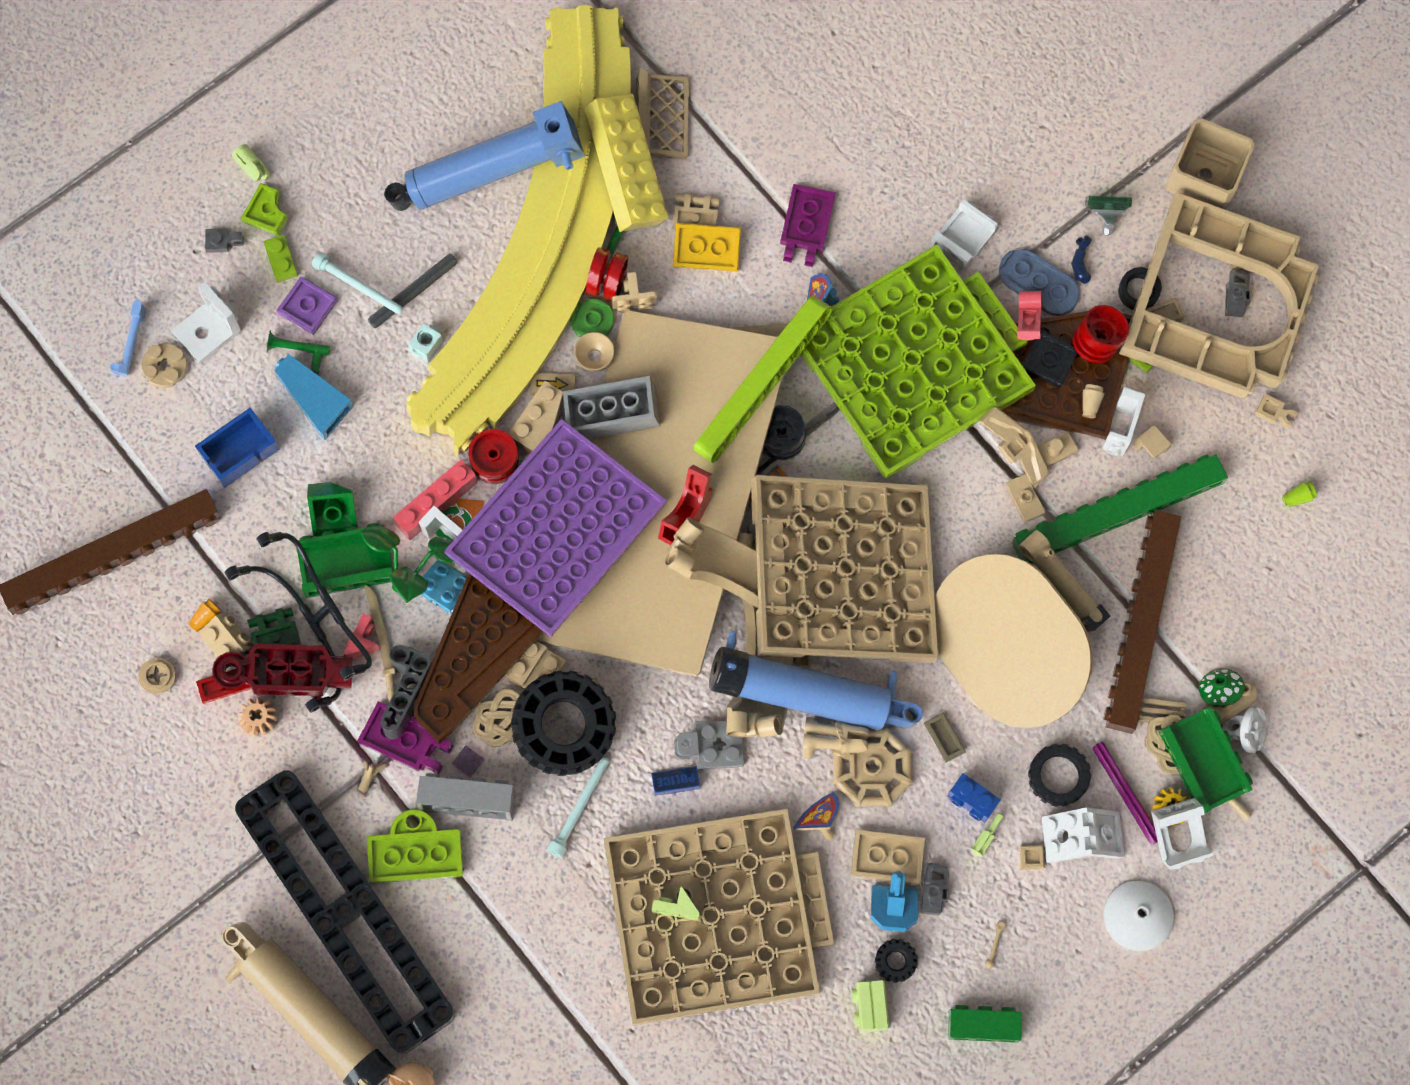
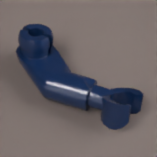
(1078, 260)

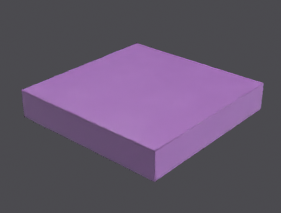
(307, 305)

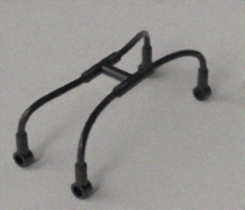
(313, 620)

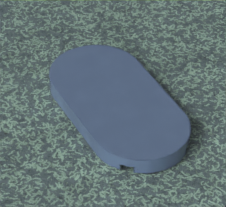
(1029, 272)

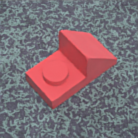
(364, 629)

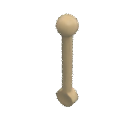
(1000, 926)

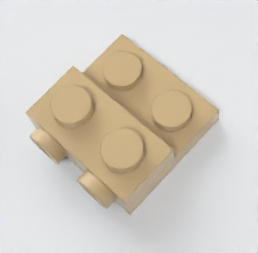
(533, 664)

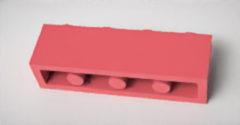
(440, 494)

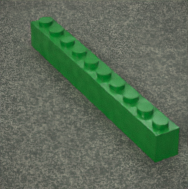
(1128, 505)

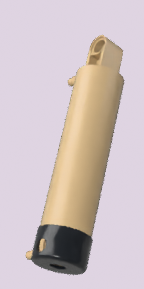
(306, 1008)

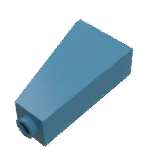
(315, 397)

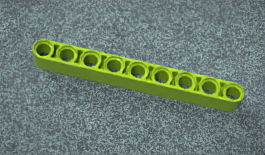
(762, 379)

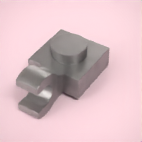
(219, 240)

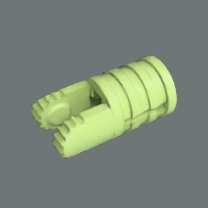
(250, 163)

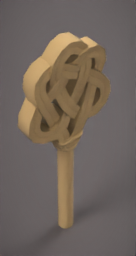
(487, 719)
(1162, 756)

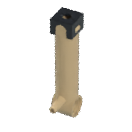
(1038, 550)

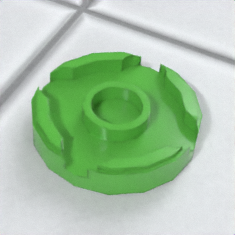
(592, 316)

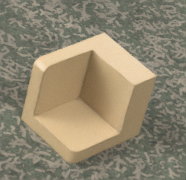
(1153, 442)

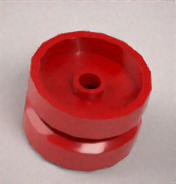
(606, 274)
(482, 454)

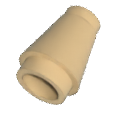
(1091, 400)

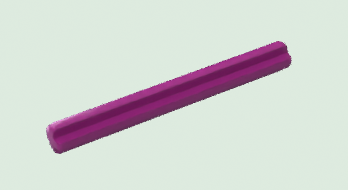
(1126, 792)

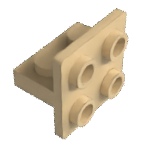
(632, 297)

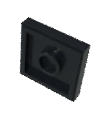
(1049, 359)

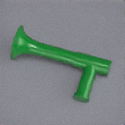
(316, 349)

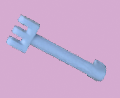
(138, 313)

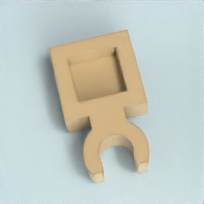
(1272, 410)

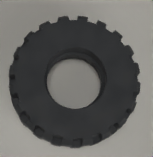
(598, 717)

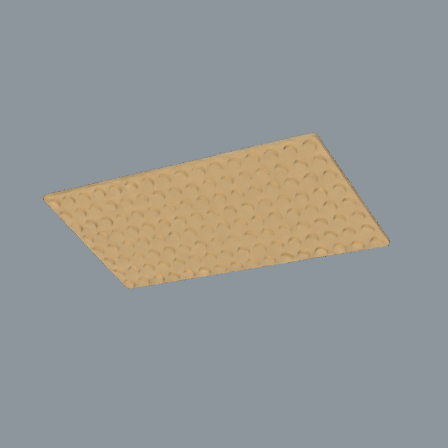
(641, 605)

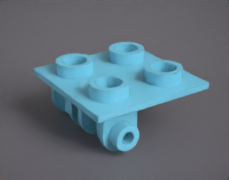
(443, 585)

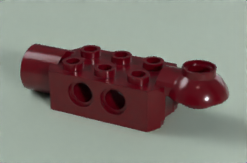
(283, 670)

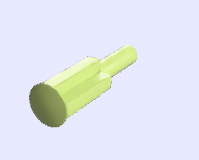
(986, 837)

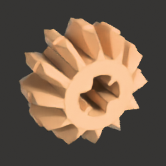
(257, 708)

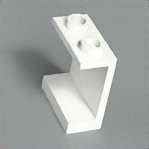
(1130, 403)

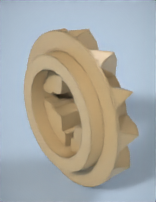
(149, 669)

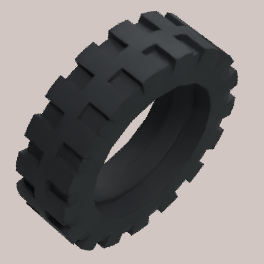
(1072, 755)

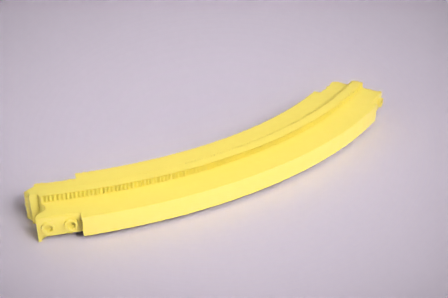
(548, 255)

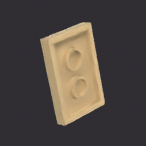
(881, 854)

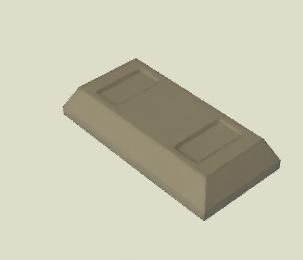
(944, 737)

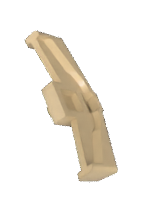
(1016, 444)

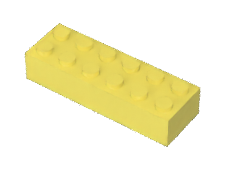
(626, 162)

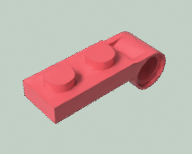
(1029, 315)

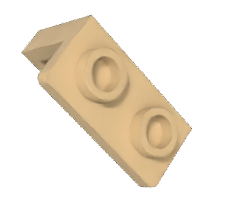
(225, 636)

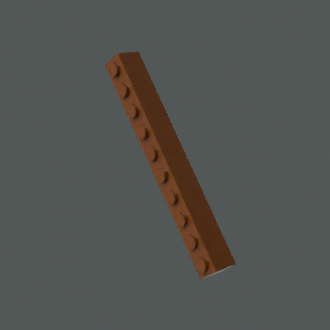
(109, 552)
(1143, 622)

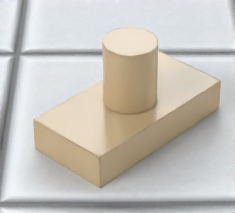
(1058, 449)

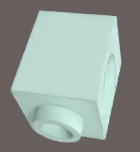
(427, 351)

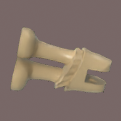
(849, 738)

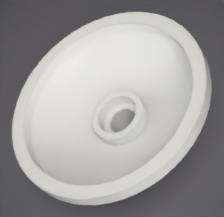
(1127, 926)

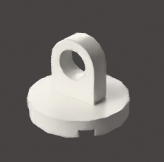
(1250, 731)

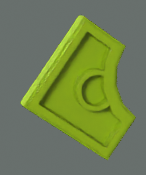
(264, 210)

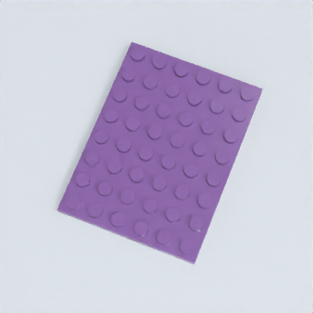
(555, 527)

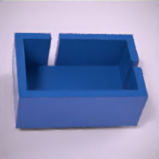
(237, 447)

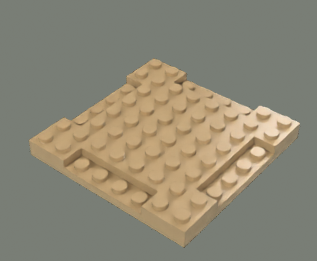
(843, 569)

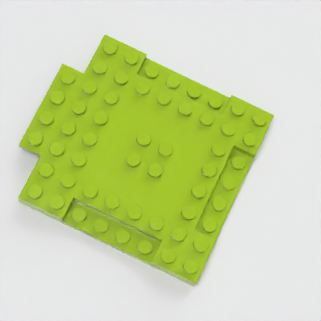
(918, 359)

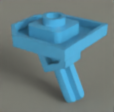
(894, 906)

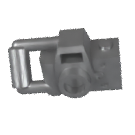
(1236, 294)
(933, 890)

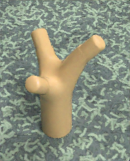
(369, 774)

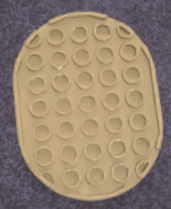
(1012, 640)

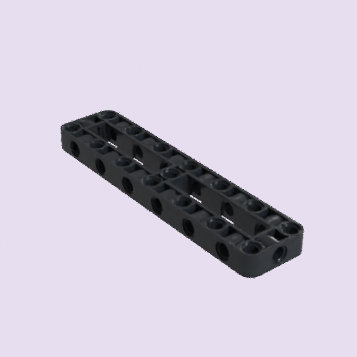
(334, 939)

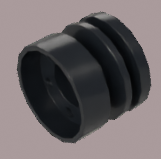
(789, 422)

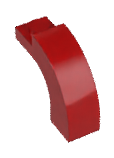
(691, 504)

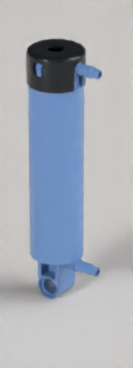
(809, 690)

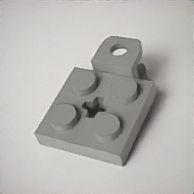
(701, 746)

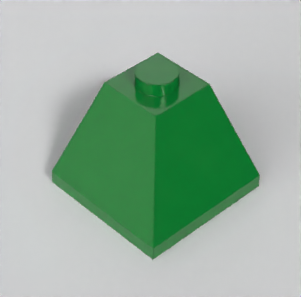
(330, 508)

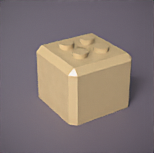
(1211, 150)

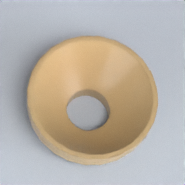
(594, 342)

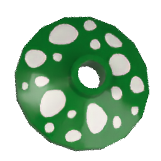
(1221, 694)

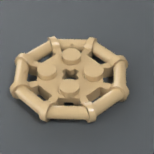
(881, 778)

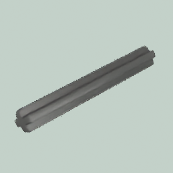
(414, 289)

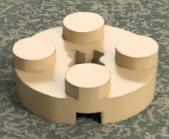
(171, 375)

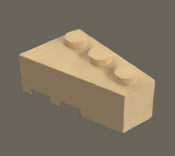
(538, 418)

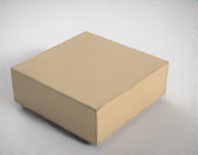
(1031, 857)

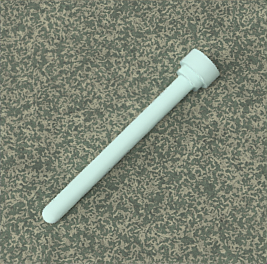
(323, 263)
(558, 845)

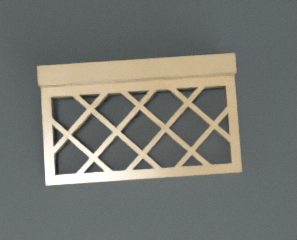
(643, 101)

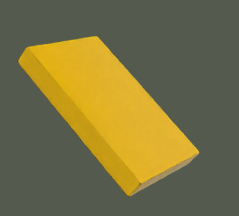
(706, 247)

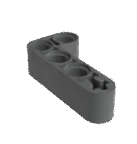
(402, 694)

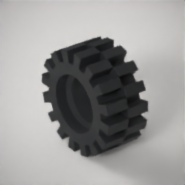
(910, 960)

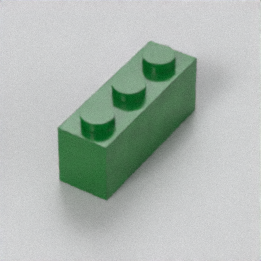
(984, 1024)

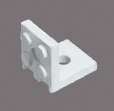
(212, 316)
(1089, 834)

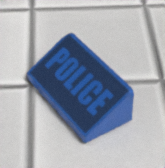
(675, 781)

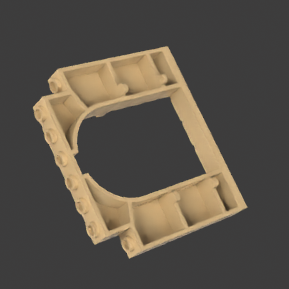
(1243, 245)

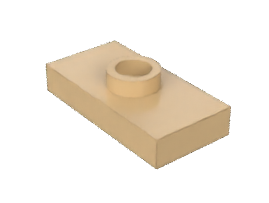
(1025, 498)

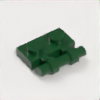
(283, 633)

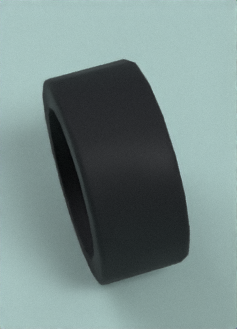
(1127, 299)

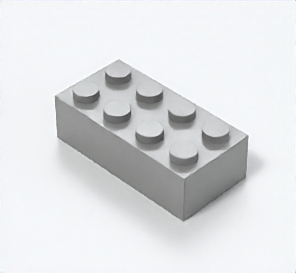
(612, 407)
(465, 797)

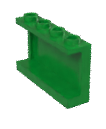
(343, 562)
(1206, 759)

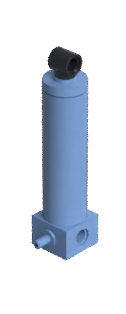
(547, 138)

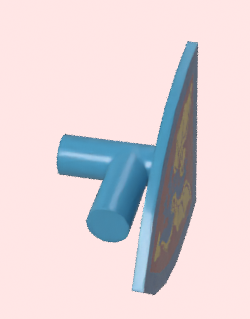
(821, 287)

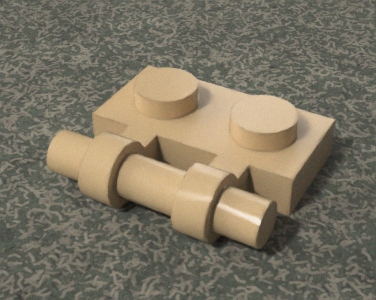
(699, 216)

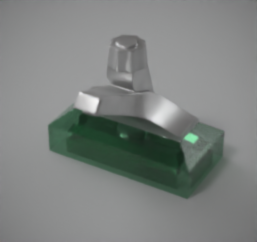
(1108, 209)

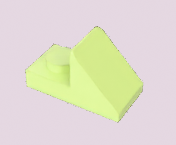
(683, 908)

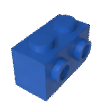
(973, 798)

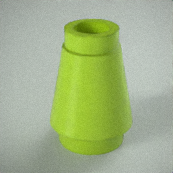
(1300, 494)

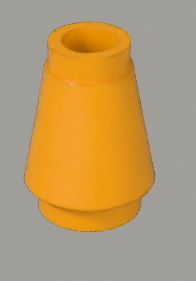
(204, 615)

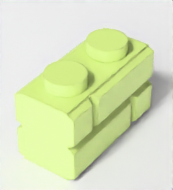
(871, 1006)

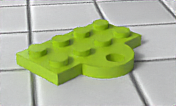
(414, 852)

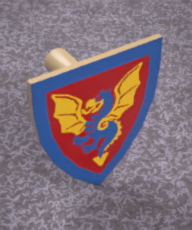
(820, 816)

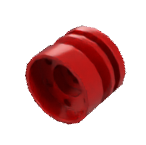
(1100, 334)

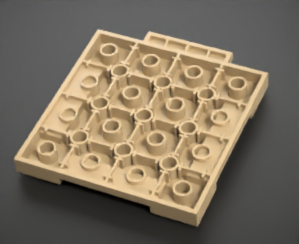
(754, 925)

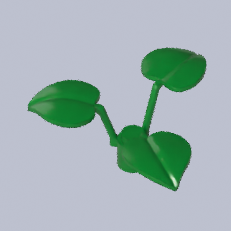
(404, 580)

